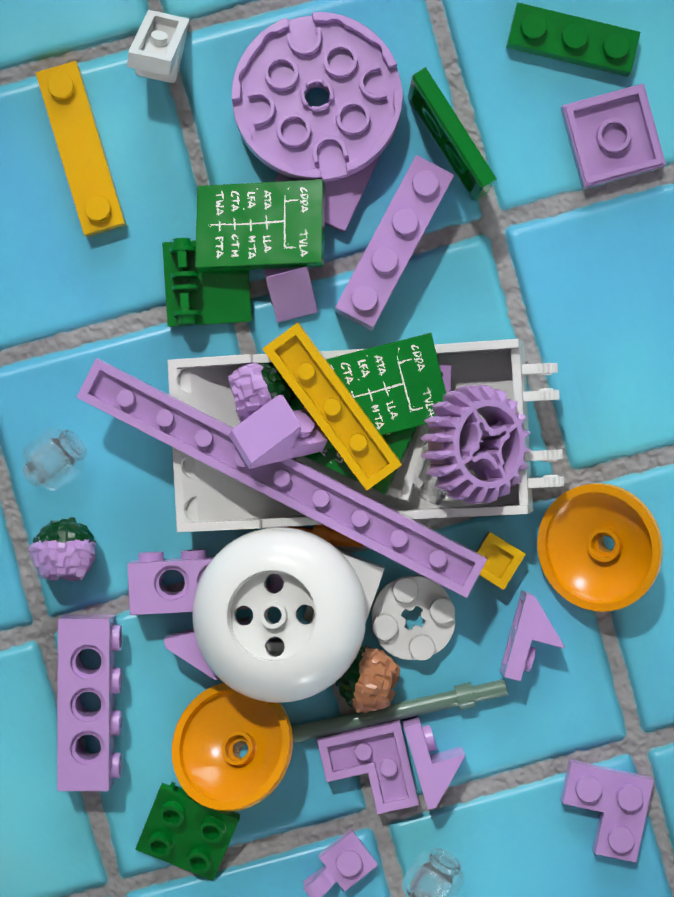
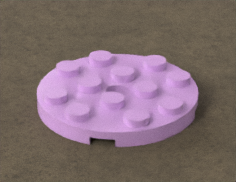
(324, 139)

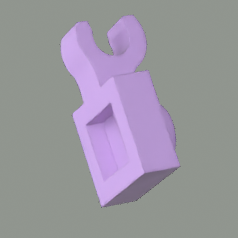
(344, 862)

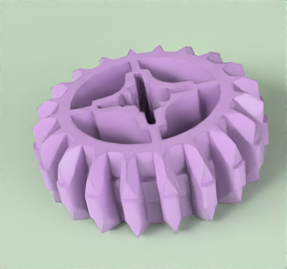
(489, 448)

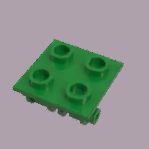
(202, 296)
(187, 832)

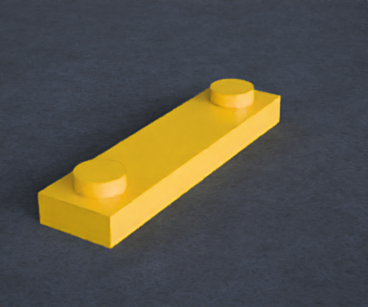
(81, 148)
(332, 406)

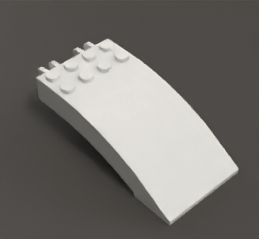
(218, 502)

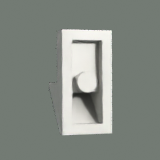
(158, 46)

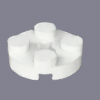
(422, 640)

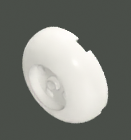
(313, 652)

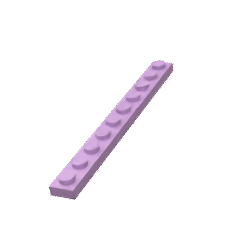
(284, 481)

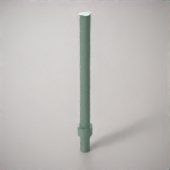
(462, 696)

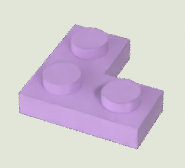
(374, 751)
(618, 797)

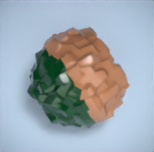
(369, 680)

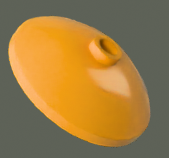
(575, 553)
(209, 746)

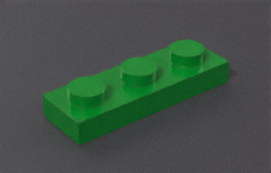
(573, 39)

